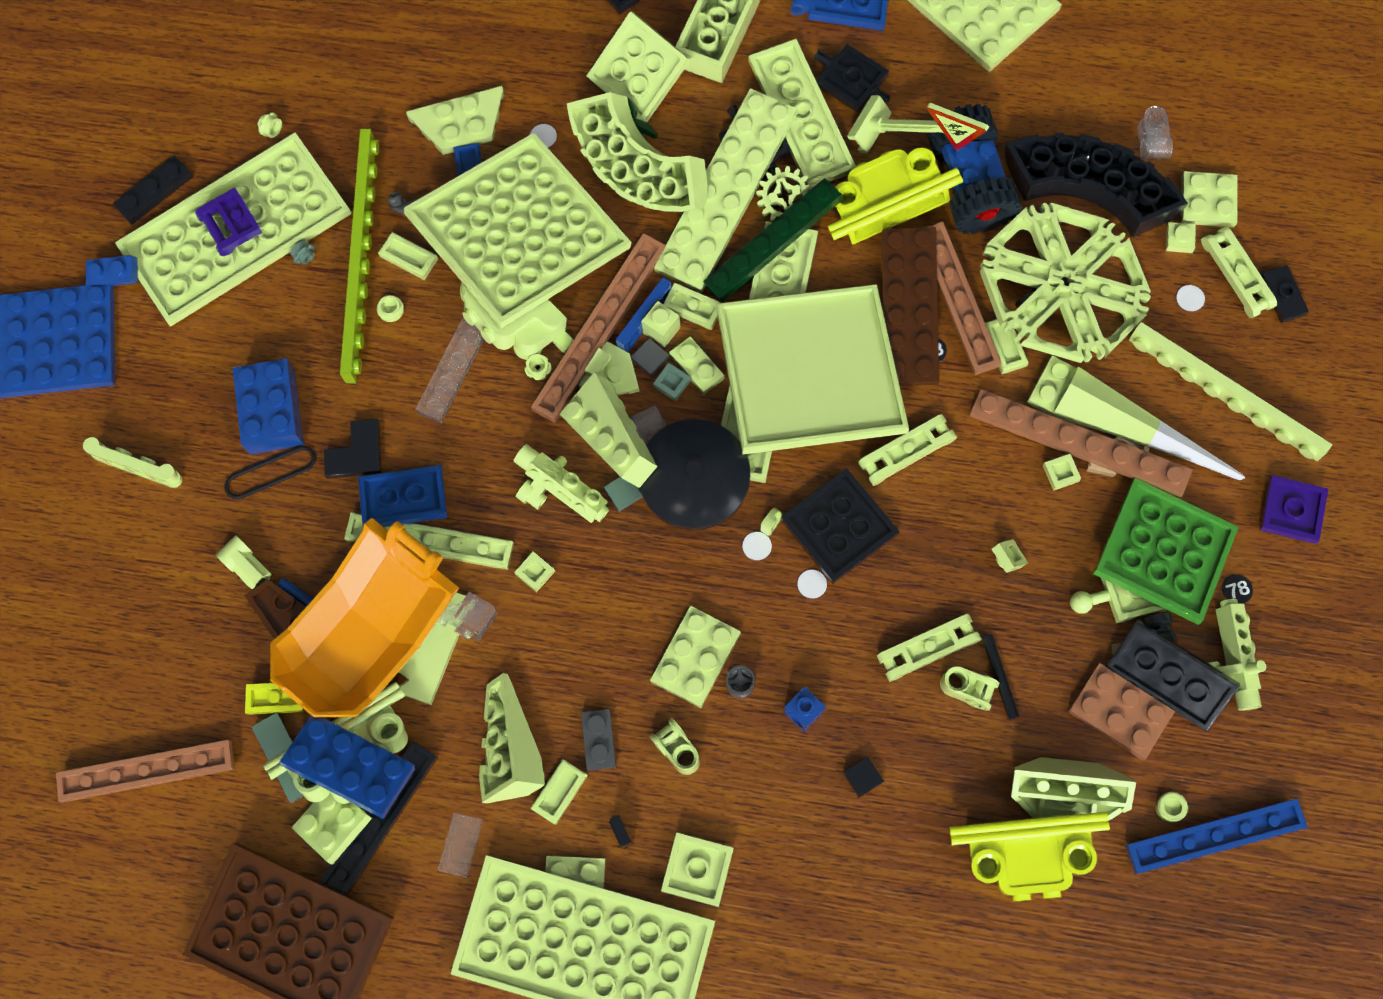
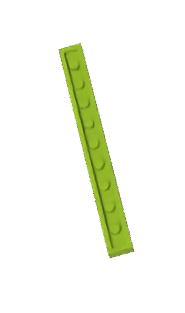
(358, 262)

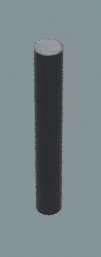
(1000, 676)

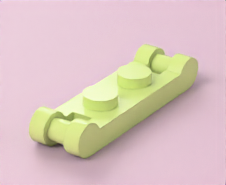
(1239, 271)
(907, 449)
(142, 467)
(929, 647)

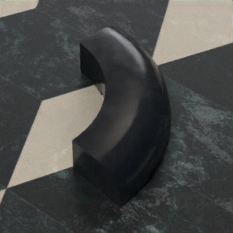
(1095, 173)

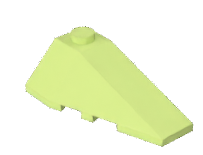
(512, 757)

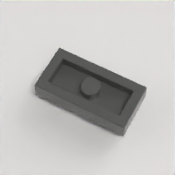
(598, 740)

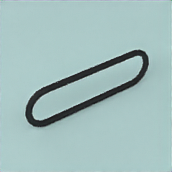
(275, 481)

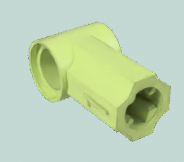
(239, 559)

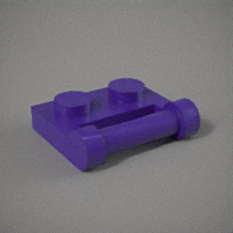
(236, 217)

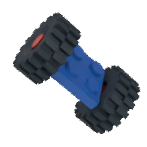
(985, 195)

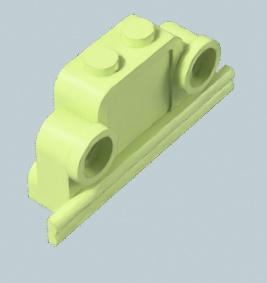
(526, 334)
(375, 724)

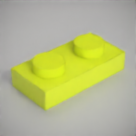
(268, 699)

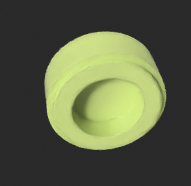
(1171, 807)

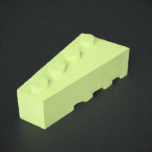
(605, 426)

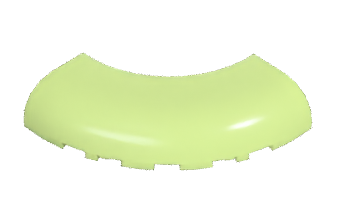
(630, 163)

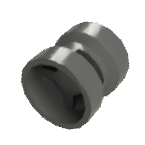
(738, 677)

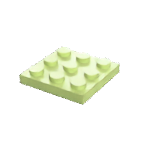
(639, 65)

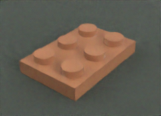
(1121, 711)

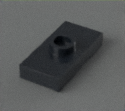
(1288, 297)

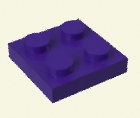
(1293, 509)

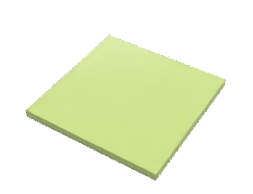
(811, 369)

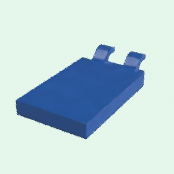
(855, 13)

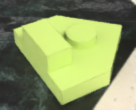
(614, 366)

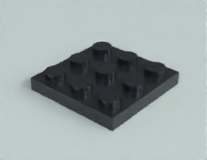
(839, 526)

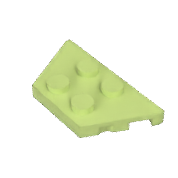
(460, 120)

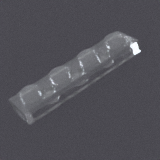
(450, 372)

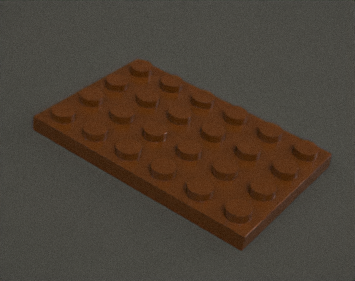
(286, 931)

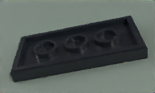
(1173, 675)

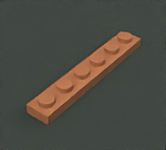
(963, 306)
(145, 771)

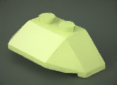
(1070, 788)

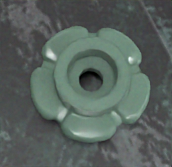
(303, 252)

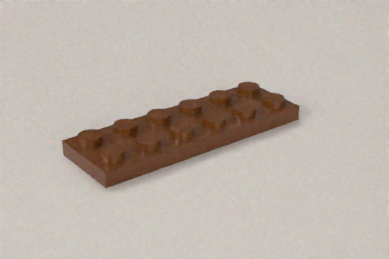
(911, 303)

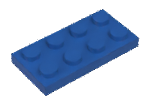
(347, 765)

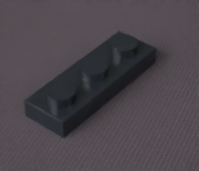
(153, 190)

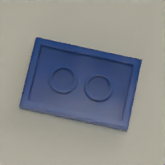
(403, 496)

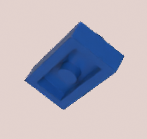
(112, 271)

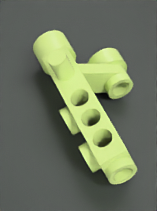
(563, 484)
(1239, 653)

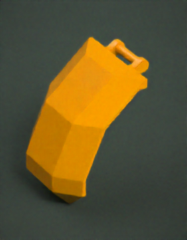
(362, 624)

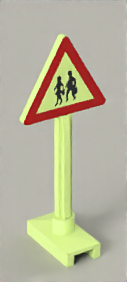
(875, 120)

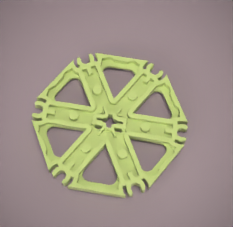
(1052, 293)

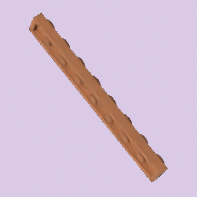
(598, 327)
(1081, 443)

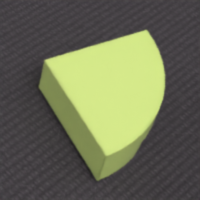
(771, 521)

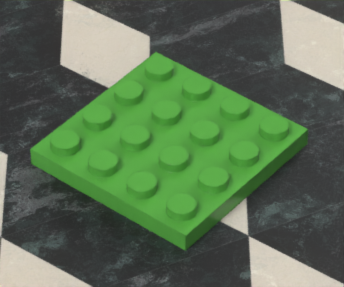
(1166, 551)

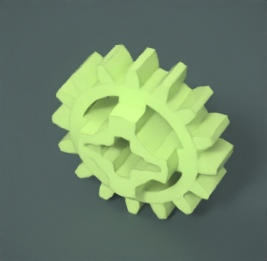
(774, 199)

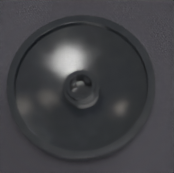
(697, 475)

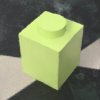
(661, 324)

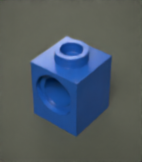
(804, 709)

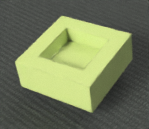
(1180, 237)
(1061, 472)
(1009, 556)
(534, 571)

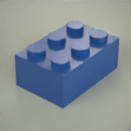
(268, 406)

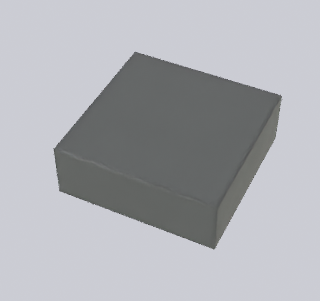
(650, 357)

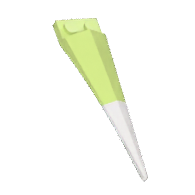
(1085, 400)

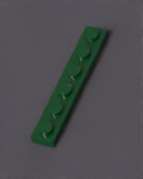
(773, 240)

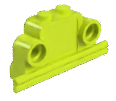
(890, 193)
(1032, 853)

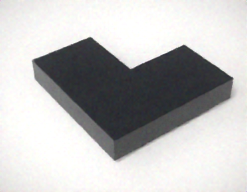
(361, 457)

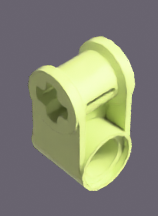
(971, 687)
(673, 743)

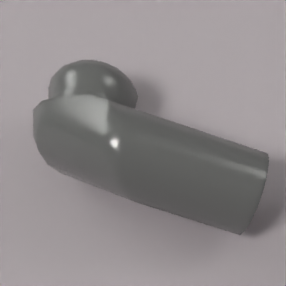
(398, 203)

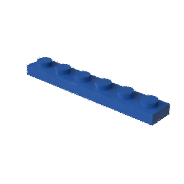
(1216, 836)

